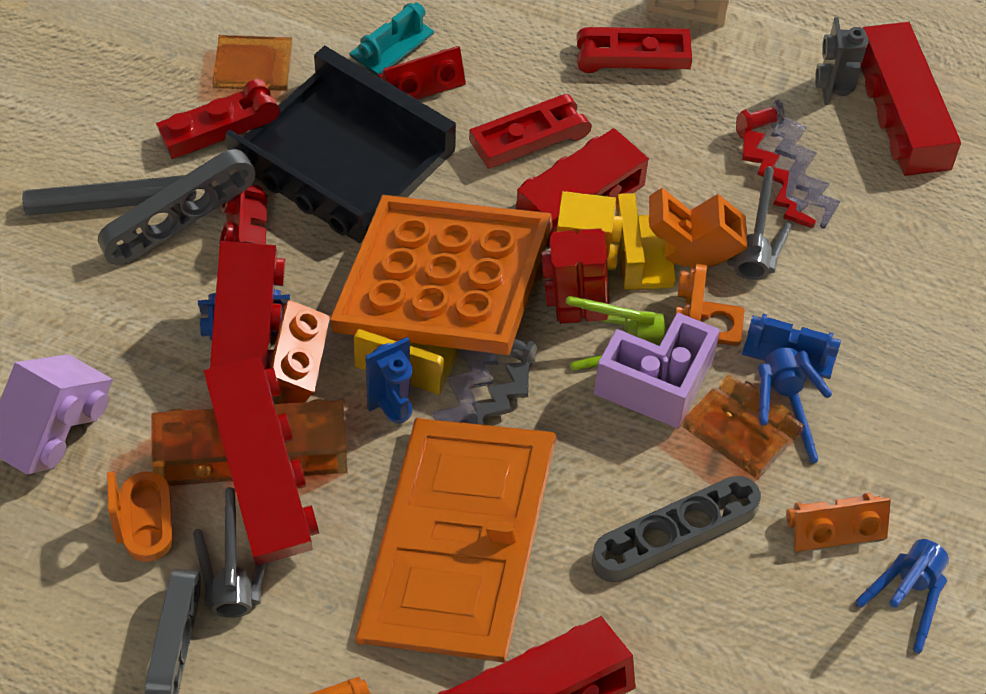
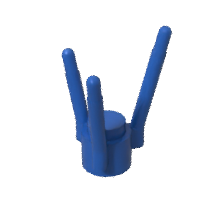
(786, 373)
(919, 570)

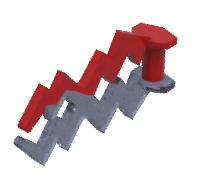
(789, 179)

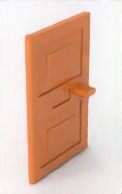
(457, 540)

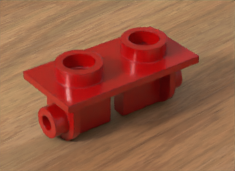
(428, 74)
(242, 211)

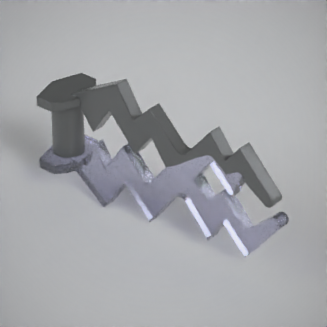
(468, 410)

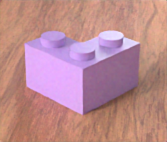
(654, 377)
(42, 405)

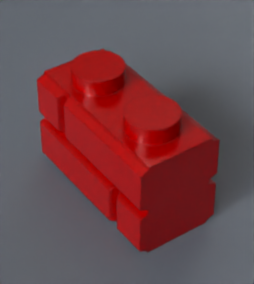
(578, 271)

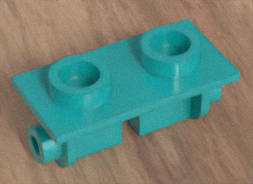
(393, 40)

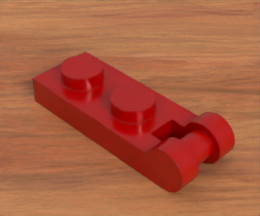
(633, 48)
(210, 122)
(529, 130)

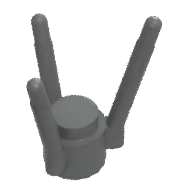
(760, 257)
(231, 591)

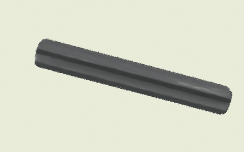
(95, 195)

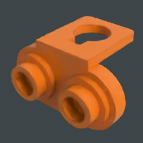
(692, 288)
(141, 514)

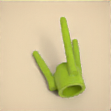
(642, 324)

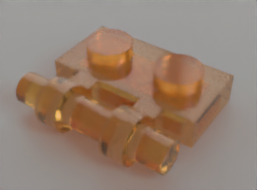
(735, 432)

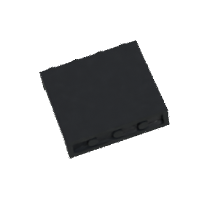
(346, 144)

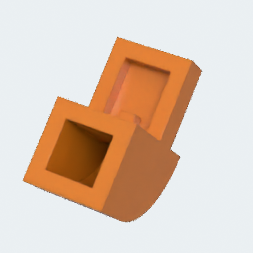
(699, 235)

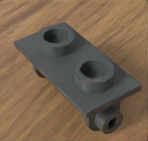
(842, 58)

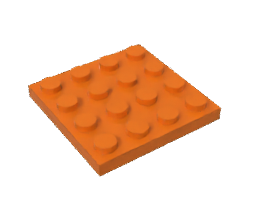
(443, 274)

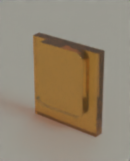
(251, 58)

